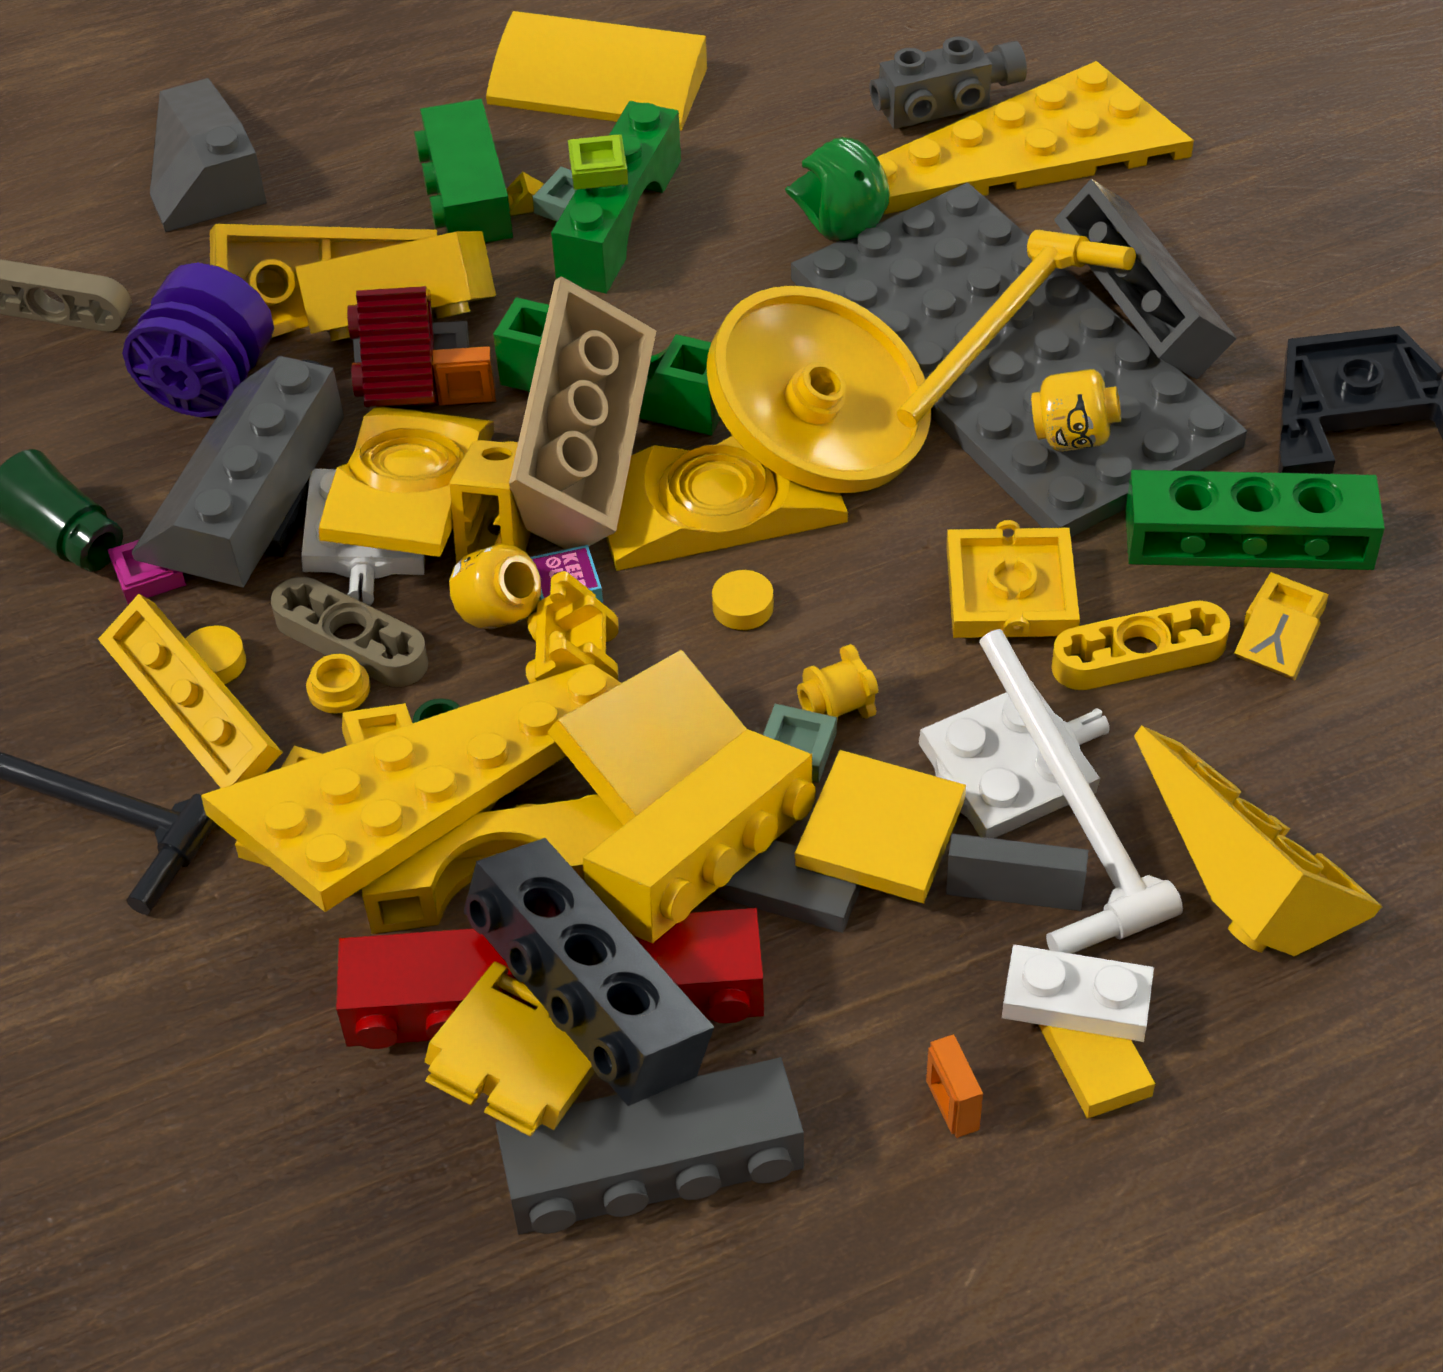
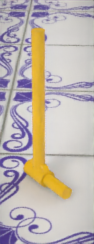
(1047, 251)

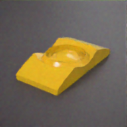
(399, 480)
(710, 501)

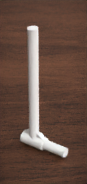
(1135, 900)

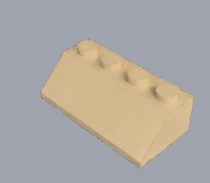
(580, 418)

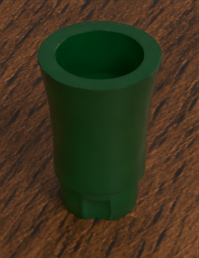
(55, 512)

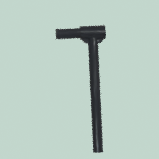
(177, 831)

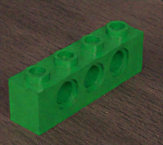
(1253, 519)

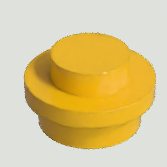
(337, 684)

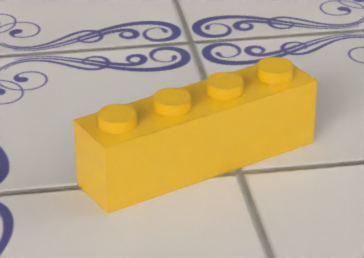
(700, 833)

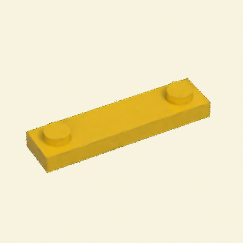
(188, 694)

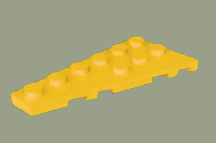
(1035, 140)
(379, 801)

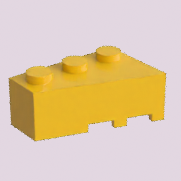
(448, 264)

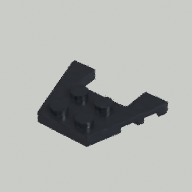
(1351, 384)

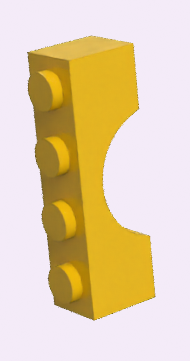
(424, 884)

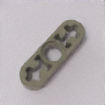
(88, 299)
(338, 609)

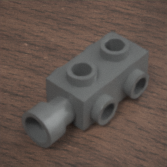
(944, 80)

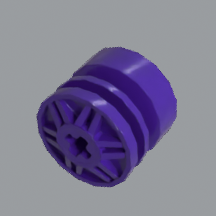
(198, 339)

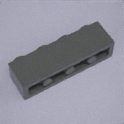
(1156, 290)
(666, 1147)

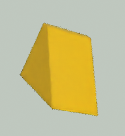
(521, 194)

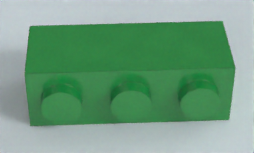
(463, 170)

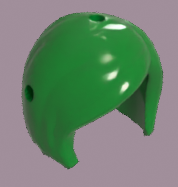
(842, 189)

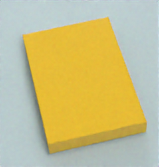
(646, 734)

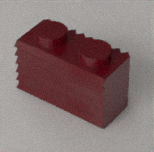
(394, 347)

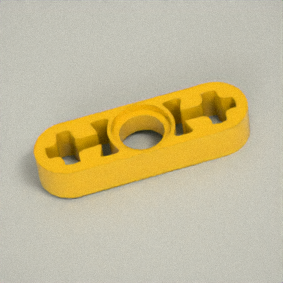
(1121, 664)

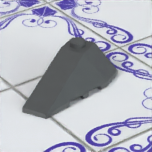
(201, 158)

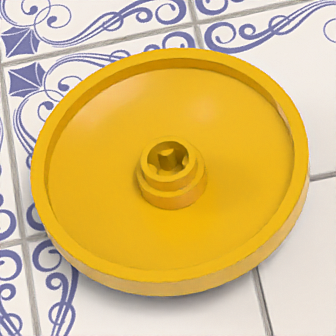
(816, 389)

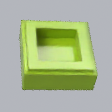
(597, 161)

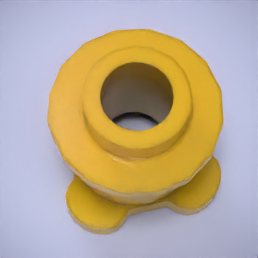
(839, 687)

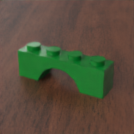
(596, 223)
(675, 382)

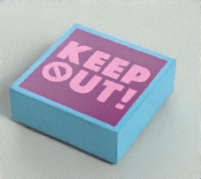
(576, 562)

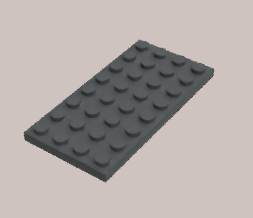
(935, 278)

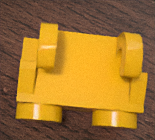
(570, 630)

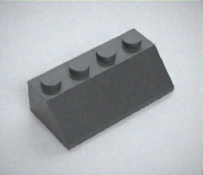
(245, 473)

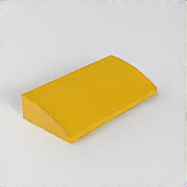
(594, 67)

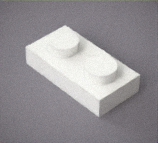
(1078, 993)

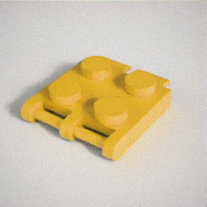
(508, 1054)

